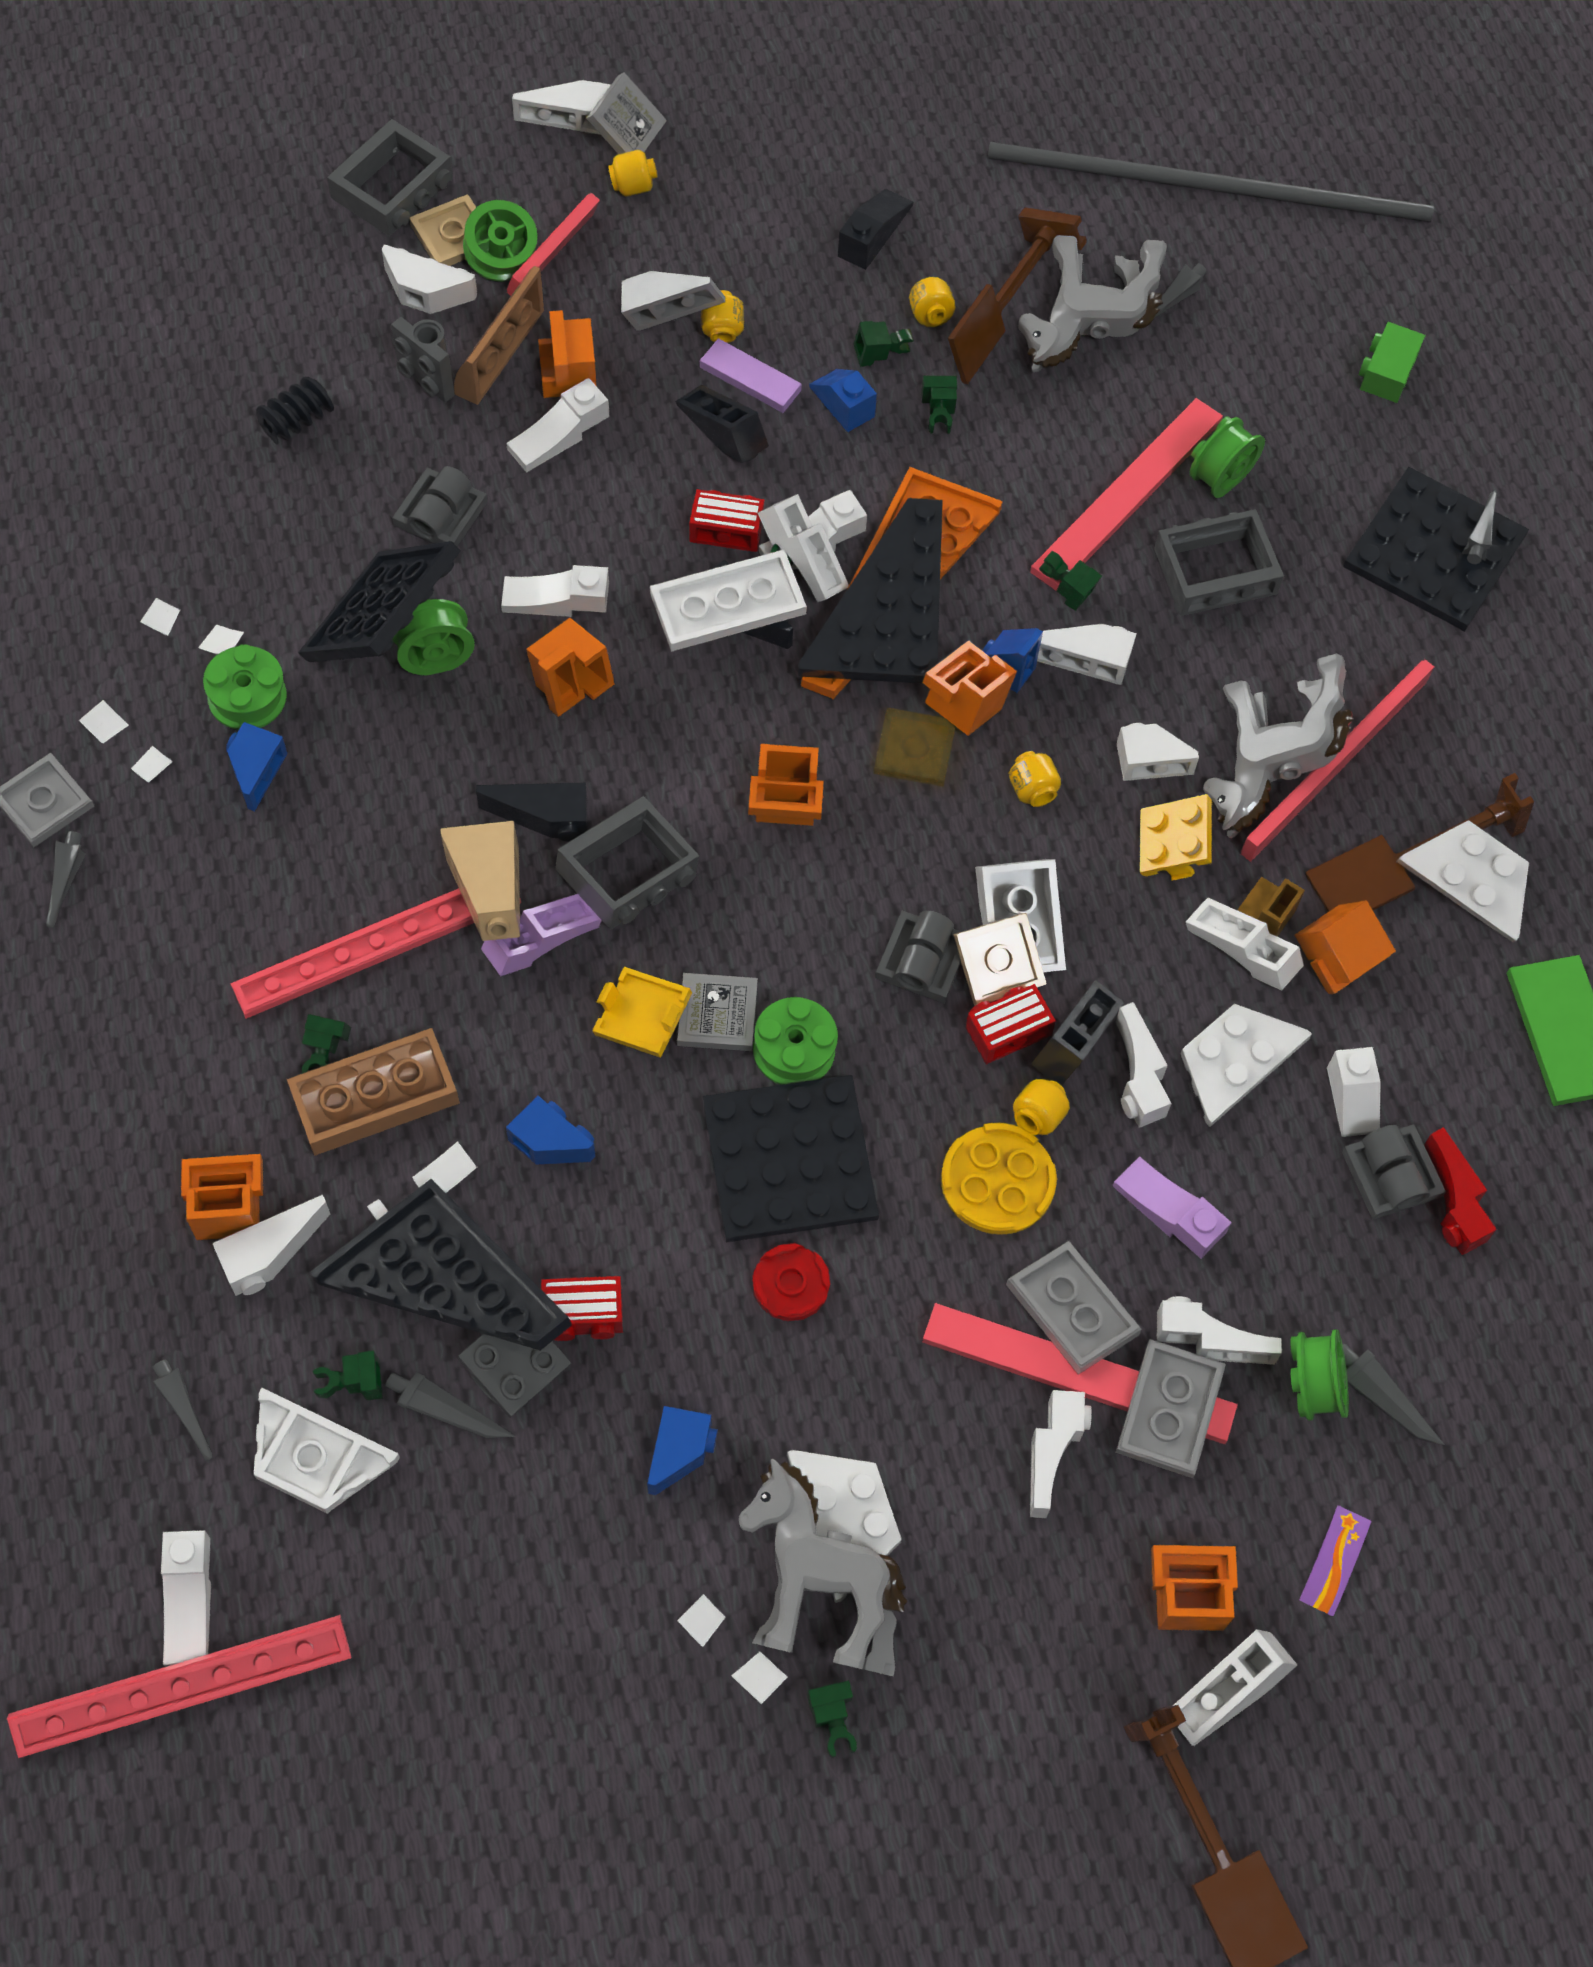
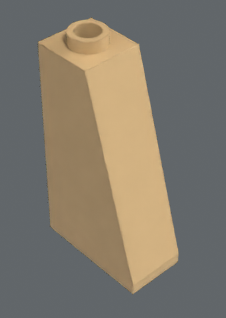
(487, 874)

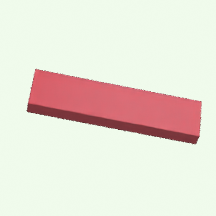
(556, 240)

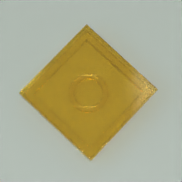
(915, 747)

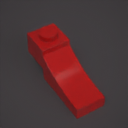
(1465, 1220)

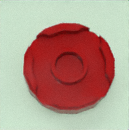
(788, 1293)

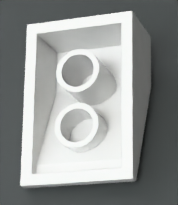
(1028, 889)

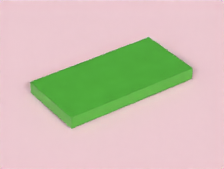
(1559, 1022)

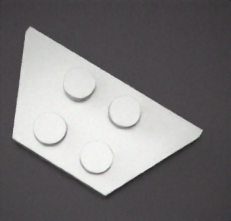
(1475, 875)
(1237, 1056)
(313, 1455)
(850, 1501)

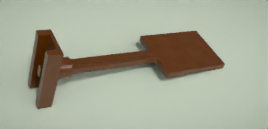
(983, 323)
(1372, 870)
(1240, 1895)

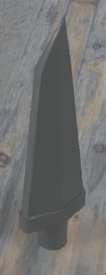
(1376, 1385)
(431, 1400)

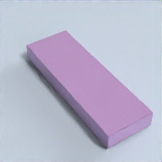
(750, 375)

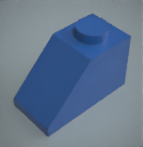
(846, 397)
(1019, 650)
(255, 760)
(680, 1447)

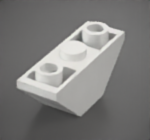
(426, 282)

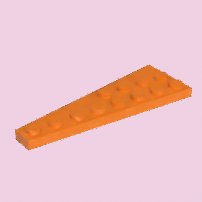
(963, 521)

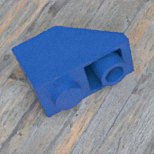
(548, 1137)

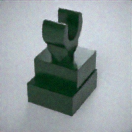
(874, 342)
(942, 398)
(1076, 583)
(323, 1036)
(359, 1375)
(829, 1709)

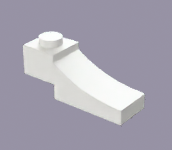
(561, 426)
(840, 518)
(805, 545)
(557, 594)
(1247, 942)
(1143, 1094)
(1186, 1323)
(1066, 1423)
(185, 1595)

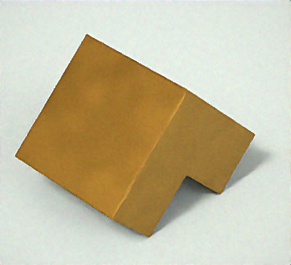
(1272, 903)

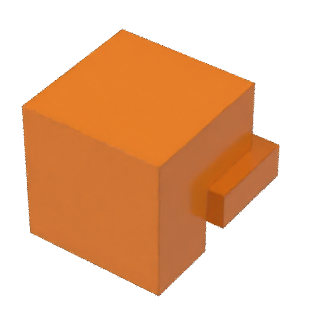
(567, 355)
(568, 665)
(968, 687)
(786, 786)
(1344, 944)
(222, 1194)
(1194, 1586)

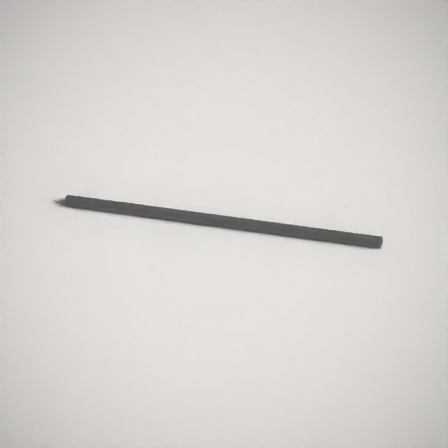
(1211, 181)

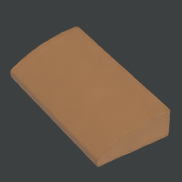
(501, 339)
(373, 1091)

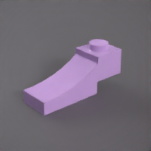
(540, 932)
(1172, 1208)

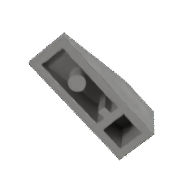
(664, 296)

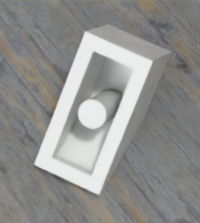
(1153, 753)
(1355, 1090)

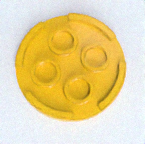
(998, 1178)

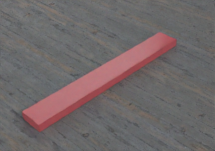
(1132, 488)
(1319, 778)
(352, 953)
(1044, 1363)
(178, 1686)

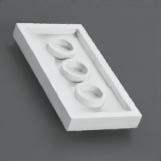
(728, 600)

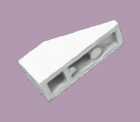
(560, 105)
(1089, 650)
(265, 1248)
(1234, 1685)

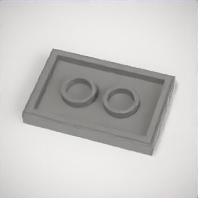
(1073, 1307)
(1171, 1408)

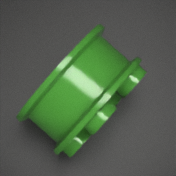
(498, 239)
(1226, 456)
(435, 638)
(245, 687)
(794, 1041)
(1320, 1375)

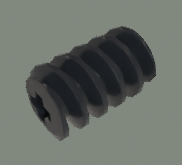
(292, 408)

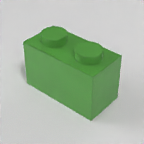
(1391, 362)

